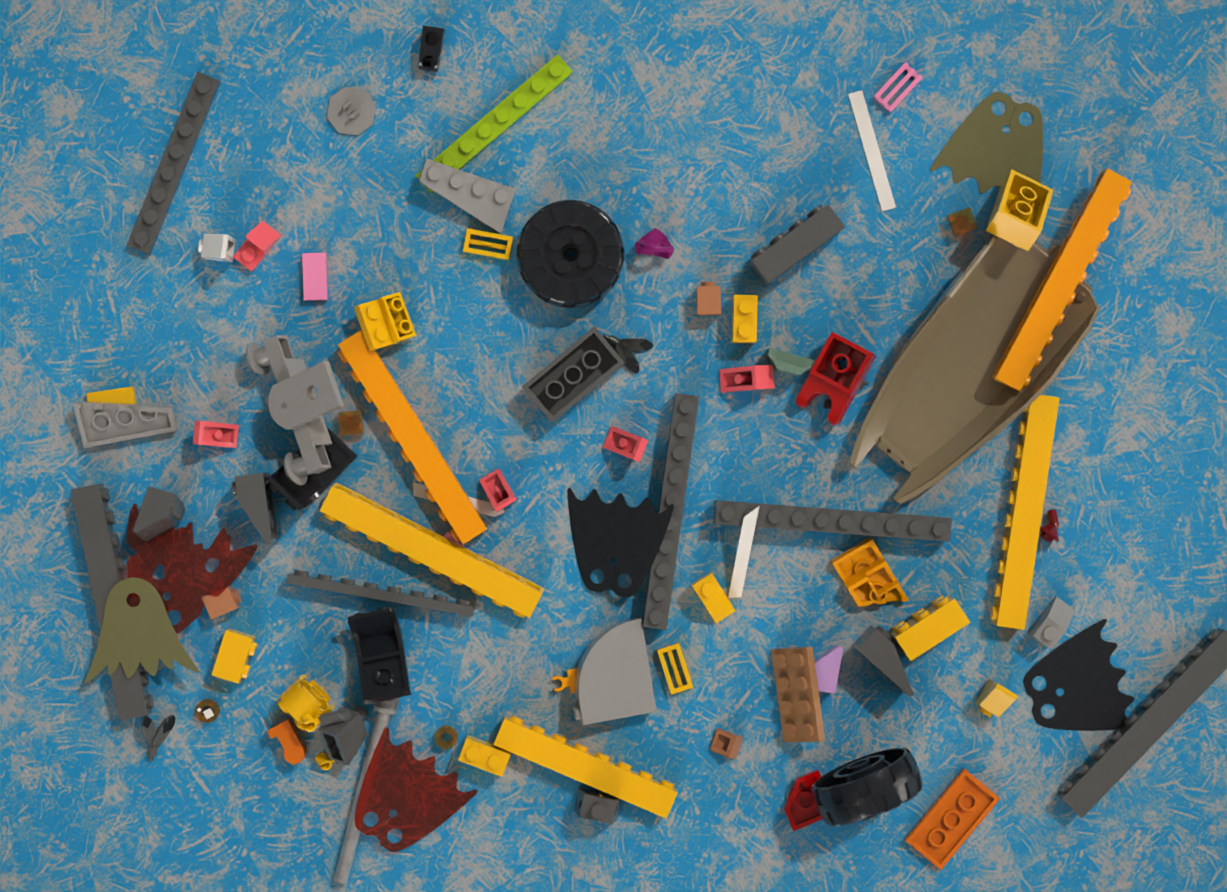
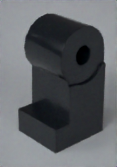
(431, 48)

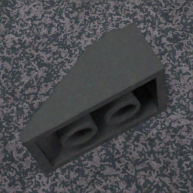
(258, 503)
(881, 652)

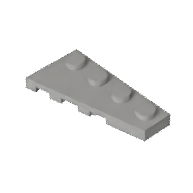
(116, 422)

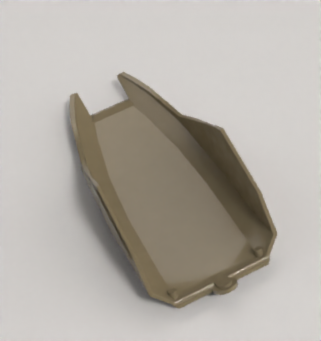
(941, 390)

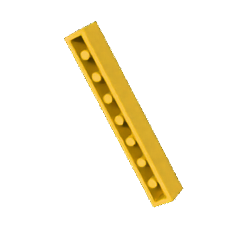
(585, 766)

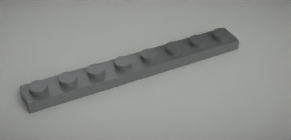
(173, 163)
(371, 590)

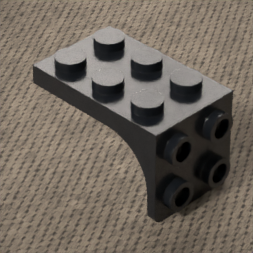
(303, 496)
(380, 655)

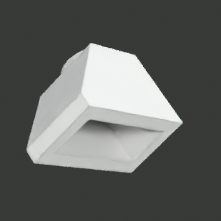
(217, 247)

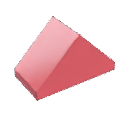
(498, 490)

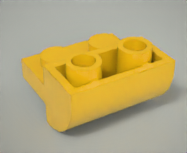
(385, 321)

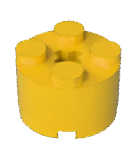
(304, 698)

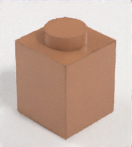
(708, 299)
(224, 603)

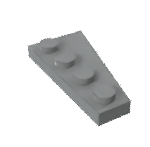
(471, 193)

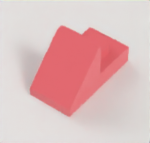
(257, 245)
(215, 434)
(625, 443)

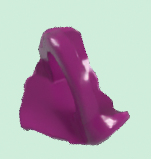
(654, 244)

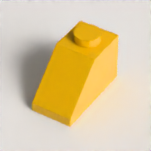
(713, 597)
(995, 699)

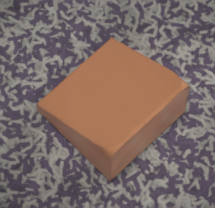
(726, 743)

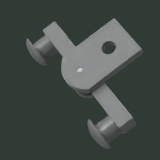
(295, 404)

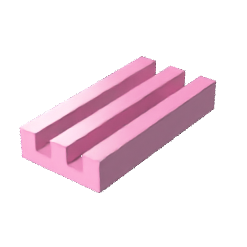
(911, 72)

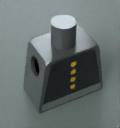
(597, 806)

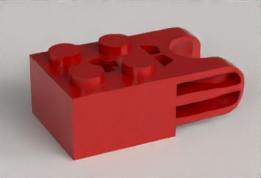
(829, 379)

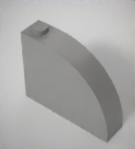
(614, 676)

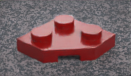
(800, 803)

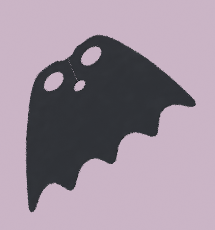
(616, 532)
(1088, 681)

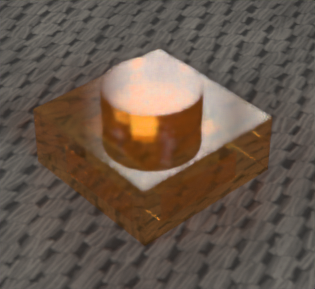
(962, 222)
(351, 422)

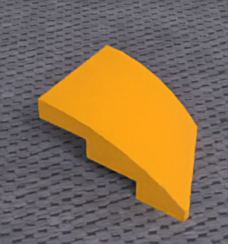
(868, 575)

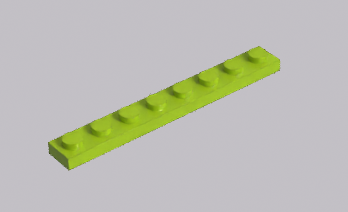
(504, 114)

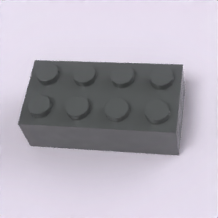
(796, 245)
(573, 374)

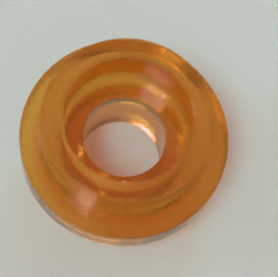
(446, 744)

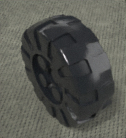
(565, 227)
(867, 786)

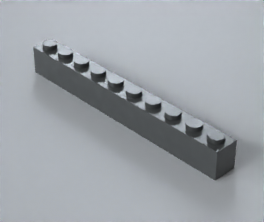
(672, 492)
(835, 520)
(104, 573)
(1147, 725)

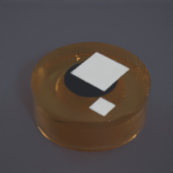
(207, 710)

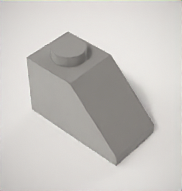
(1052, 623)

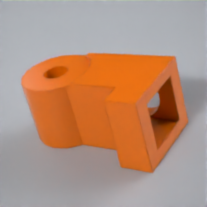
(290, 740)

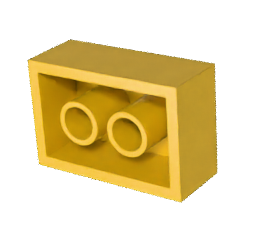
(1019, 210)
(928, 627)

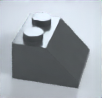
(158, 513)

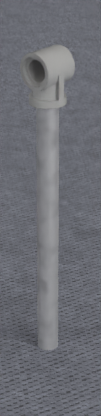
(384, 711)

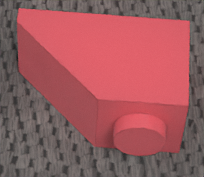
(747, 378)

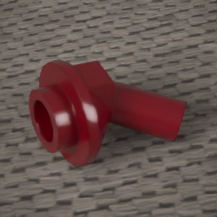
(1050, 531)

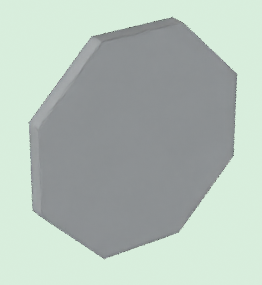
(351, 111)

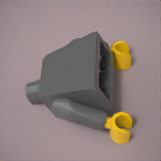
(340, 732)

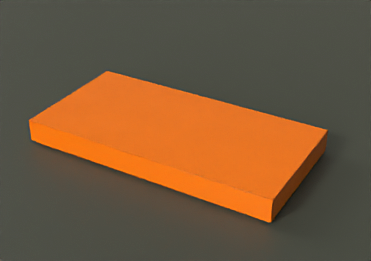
(952, 818)

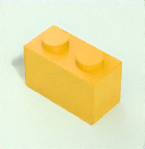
(744, 319)
(234, 656)
(484, 755)

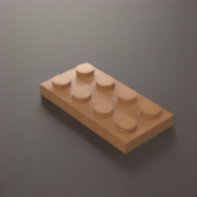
(798, 694)

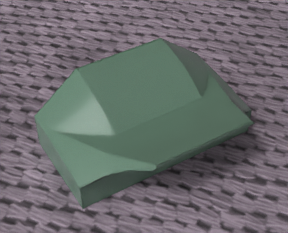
(788, 362)

